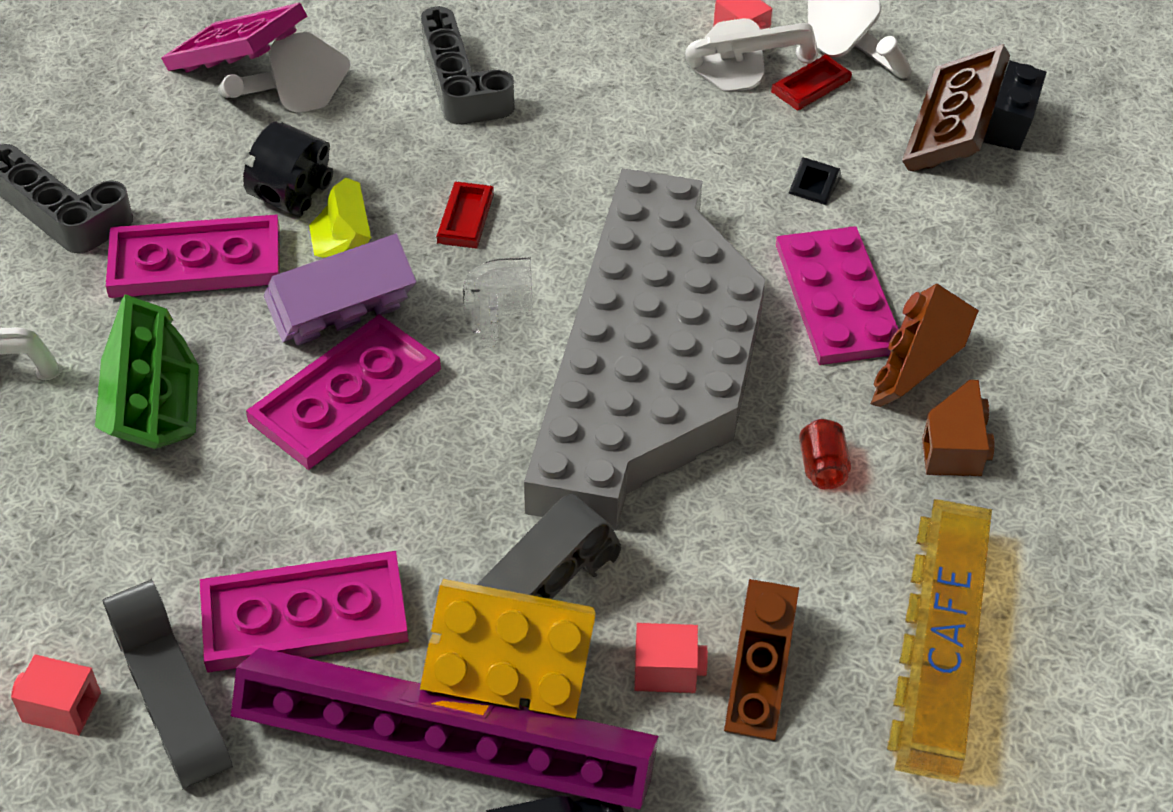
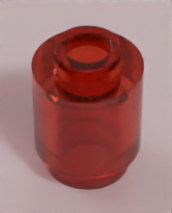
(825, 453)

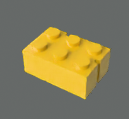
(508, 648)

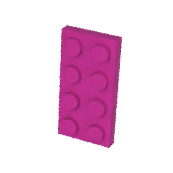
(235, 38)
(193, 256)
(837, 294)
(343, 391)
(303, 610)

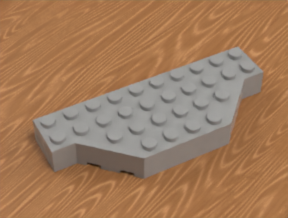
(651, 352)

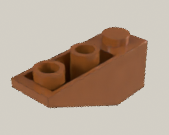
(931, 333)
(761, 659)

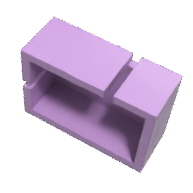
(339, 289)

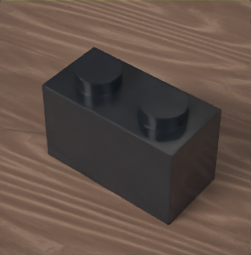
(1015, 106)

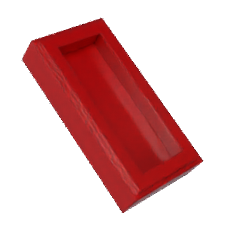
(811, 82)
(465, 215)

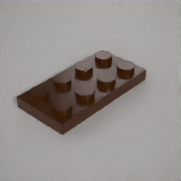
(956, 109)

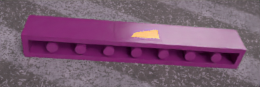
(444, 728)

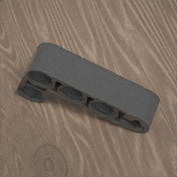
(462, 94)
(70, 219)
(555, 551)
(167, 684)

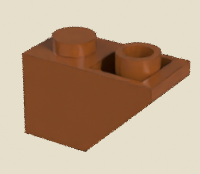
(956, 434)

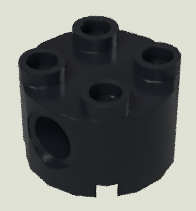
(287, 168)

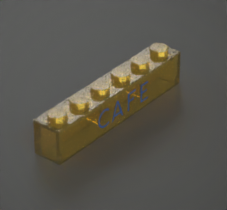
(943, 642)

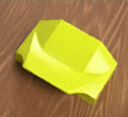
(342, 221)

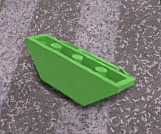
(147, 378)

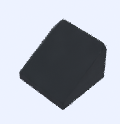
(815, 181)

